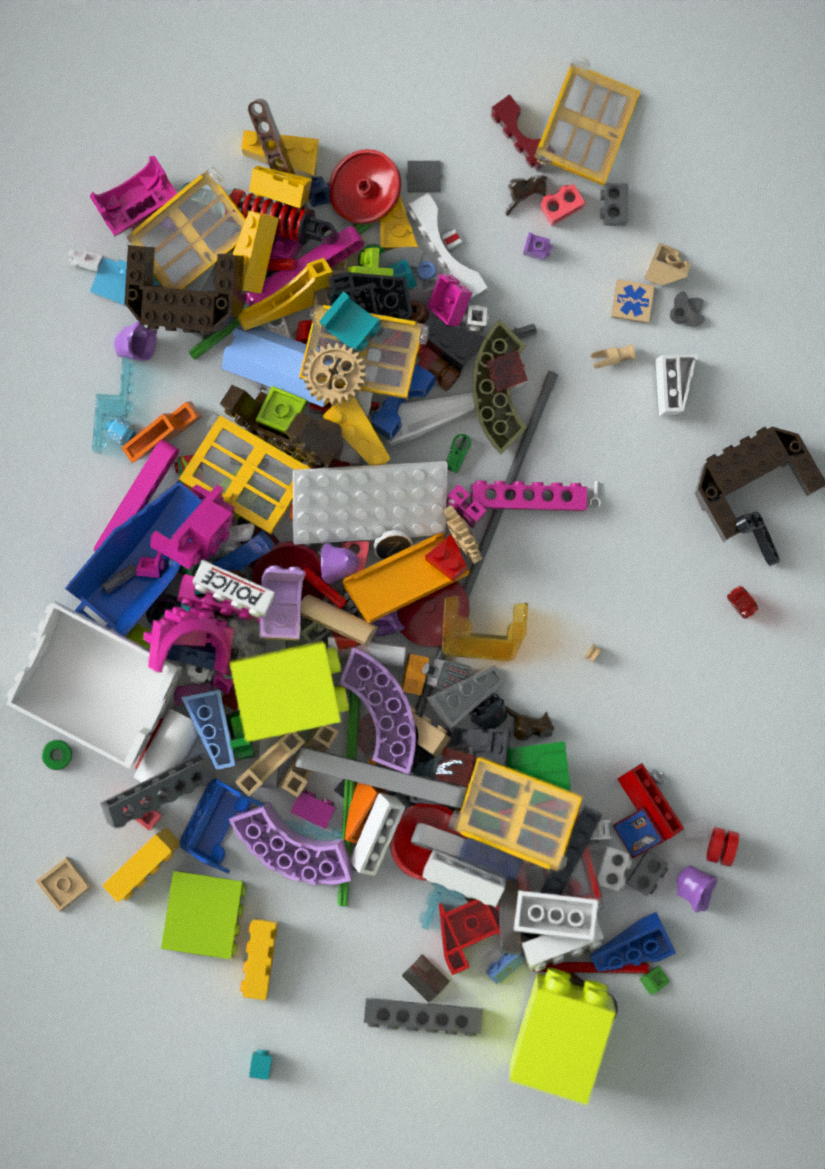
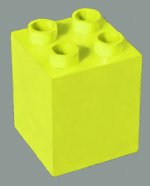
(288, 690)
(562, 1036)

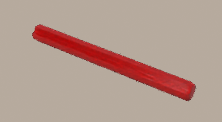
(589, 967)

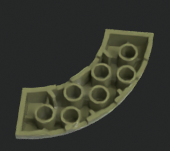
(495, 408)

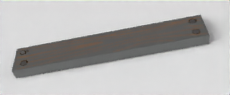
(509, 939)

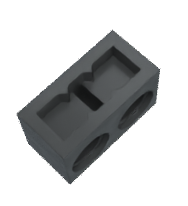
(619, 204)
(642, 870)

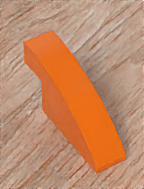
(164, 427)
(361, 807)

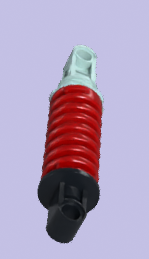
(293, 220)

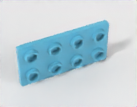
(111, 280)

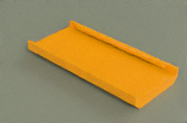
(397, 580)

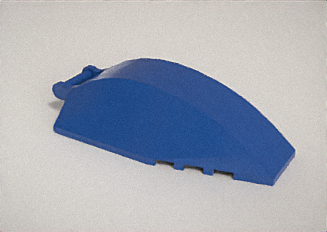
(124, 547)

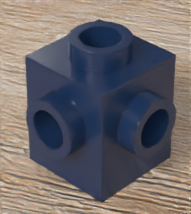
(319, 192)

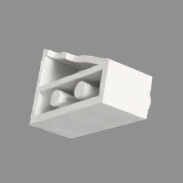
(673, 382)

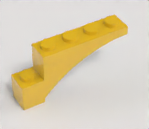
(289, 299)

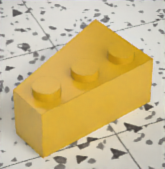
(280, 186)

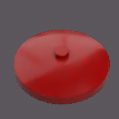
(365, 186)
(408, 856)

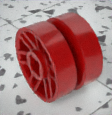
(722, 846)

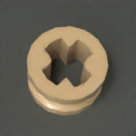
(593, 653)

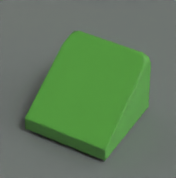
(654, 980)

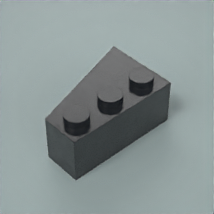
(452, 343)

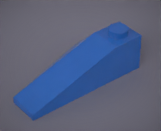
(638, 943)

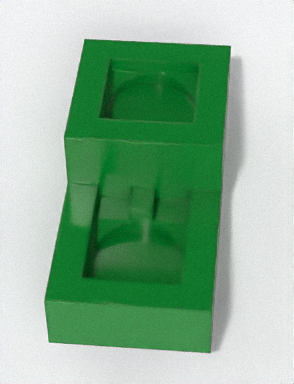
(242, 749)

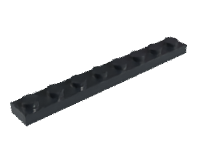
(579, 839)

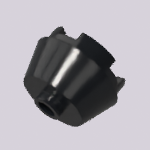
(164, 602)
(489, 713)

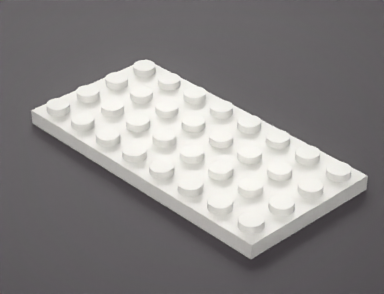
(368, 501)

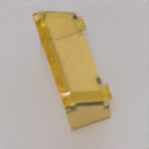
(461, 643)

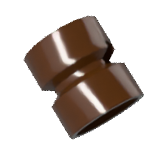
(444, 373)

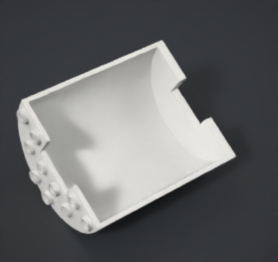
(93, 685)

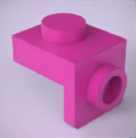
(151, 566)

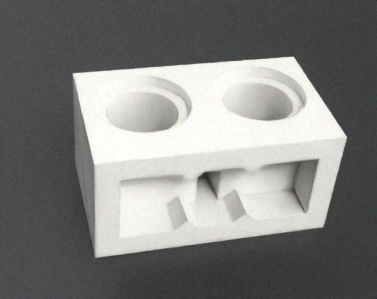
(608, 867)

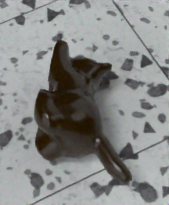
(522, 189)
(526, 725)

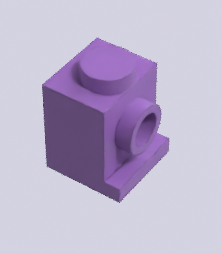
(532, 251)

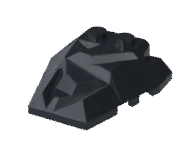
(373, 293)

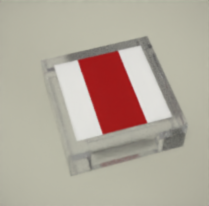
(452, 239)

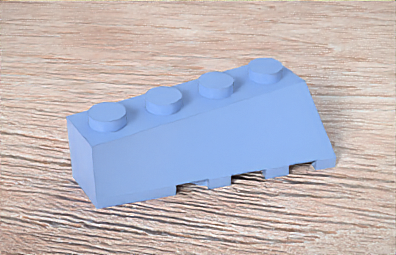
(210, 721)

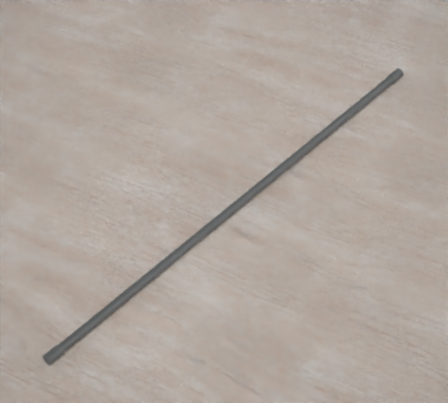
(547, 387)

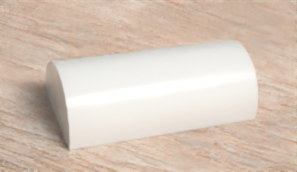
(384, 650)
(169, 746)
(556, 915)

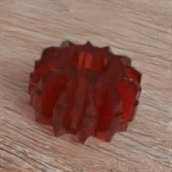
(742, 602)

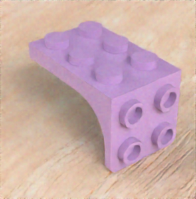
(283, 616)

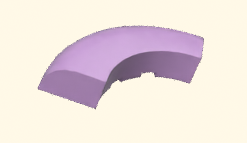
(387, 707)
(290, 852)

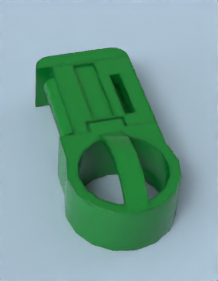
(456, 456)

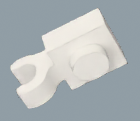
(86, 260)

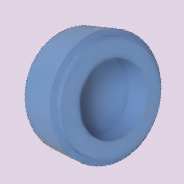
(426, 270)

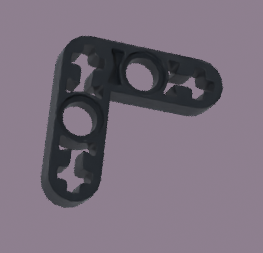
(754, 523)

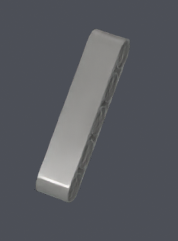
(433, 838)

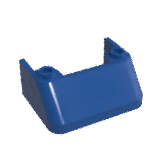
(211, 822)

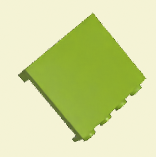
(203, 915)

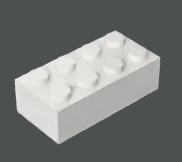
(556, 948)

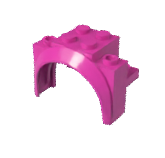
(134, 199)
(205, 526)
(189, 628)

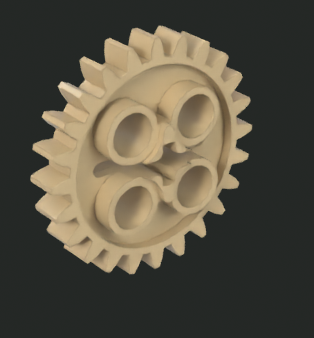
(351, 378)
(462, 533)

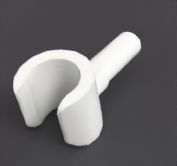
(595, 494)

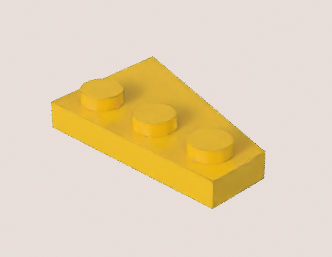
(396, 229)

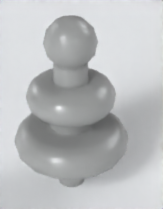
(657, 777)

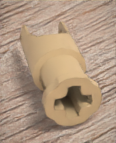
(614, 355)

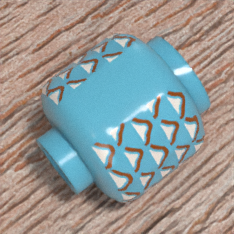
(120, 431)

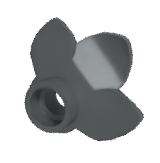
(689, 308)

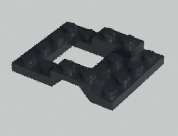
(486, 743)

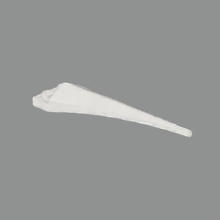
(428, 415)

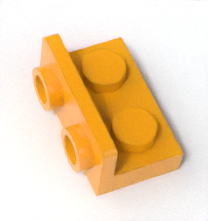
(413, 677)

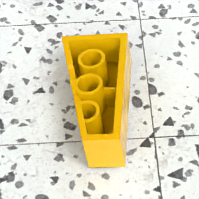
(301, 151)
(256, 246)
(358, 431)
(141, 865)
(260, 958)

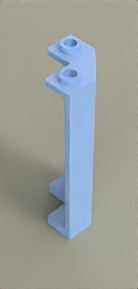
(268, 360)

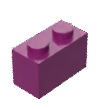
(313, 809)

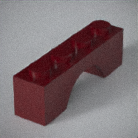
(506, 114)

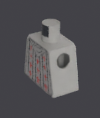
(444, 673)

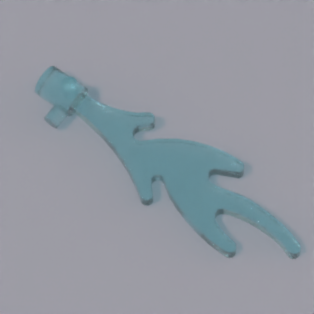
(435, 766)
(310, 830)

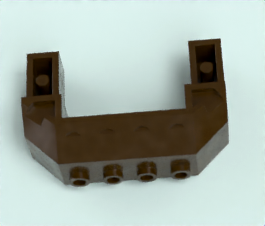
(179, 307)
(304, 439)
(747, 463)

